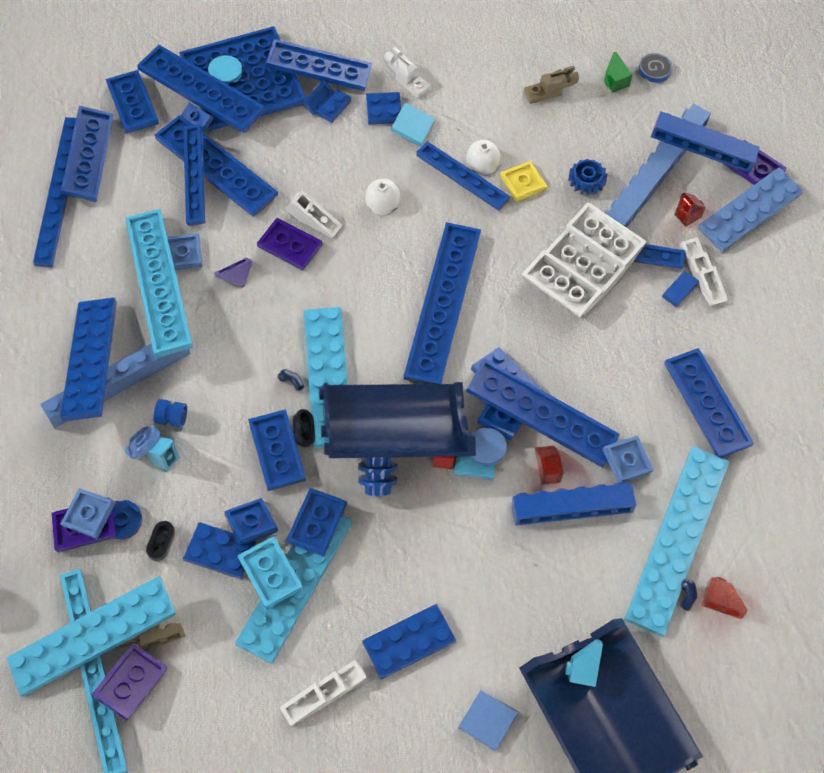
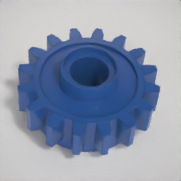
(588, 176)

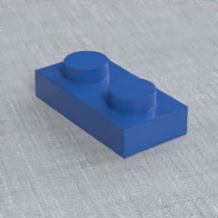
(334, 106)

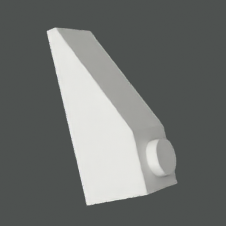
(312, 214)

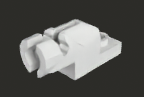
(407, 73)

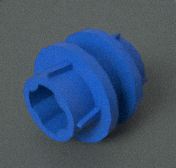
(377, 476)

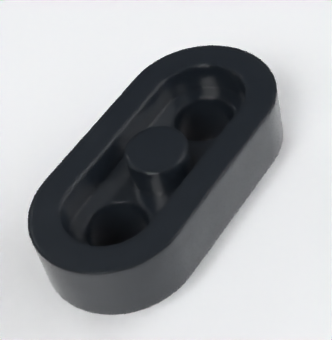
(304, 429)
(160, 541)

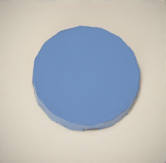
(142, 442)
(489, 446)

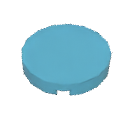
(226, 69)

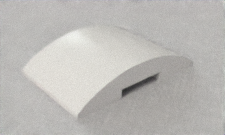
(585, 260)

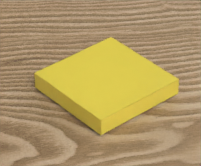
(523, 181)

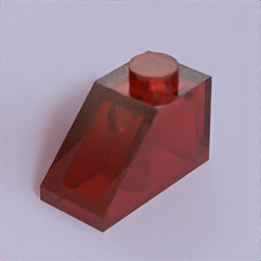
(689, 209)
(549, 464)
(723, 598)

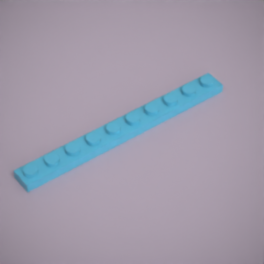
(93, 673)

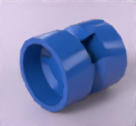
(170, 413)

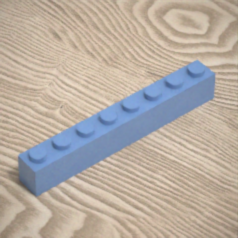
(119, 377)

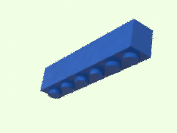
(705, 141)
(573, 504)

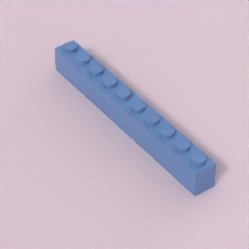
(652, 173)

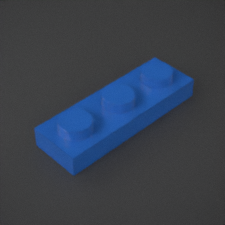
(661, 256)

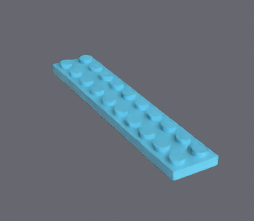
(158, 284)
(676, 542)

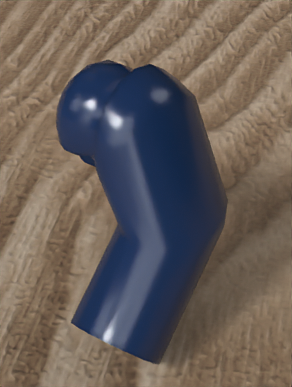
(291, 376)
(691, 594)

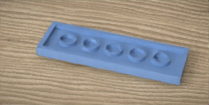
(750, 209)

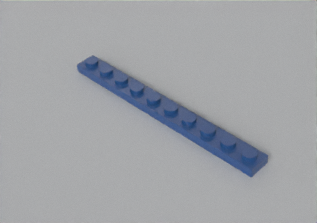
(55, 202)

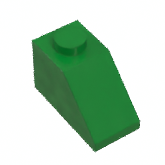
(617, 74)

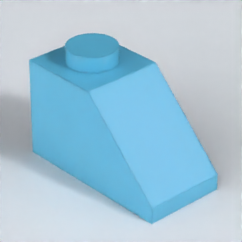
(163, 453)
(585, 664)

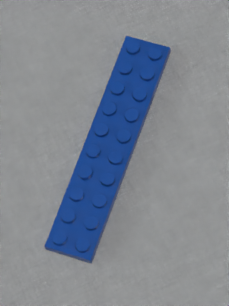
(442, 305)

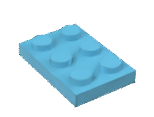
(270, 572)

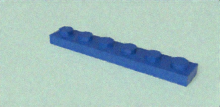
(194, 175)
(463, 176)

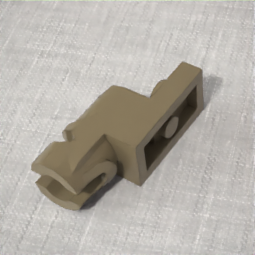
(551, 84)
(156, 636)

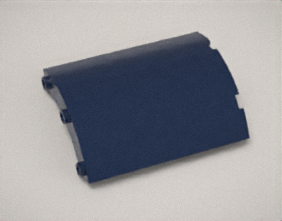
(395, 421)
(622, 721)

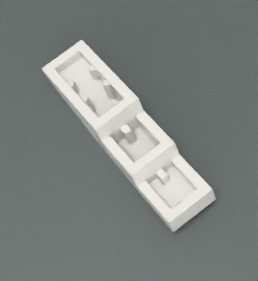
(704, 272)
(323, 693)

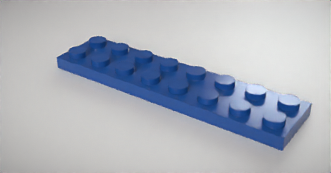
(201, 88)
(221, 169)
(89, 360)
(542, 412)

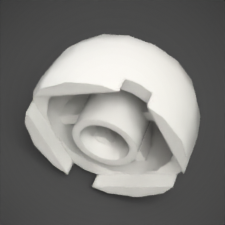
(483, 157)
(382, 196)

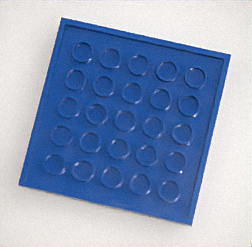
(265, 85)

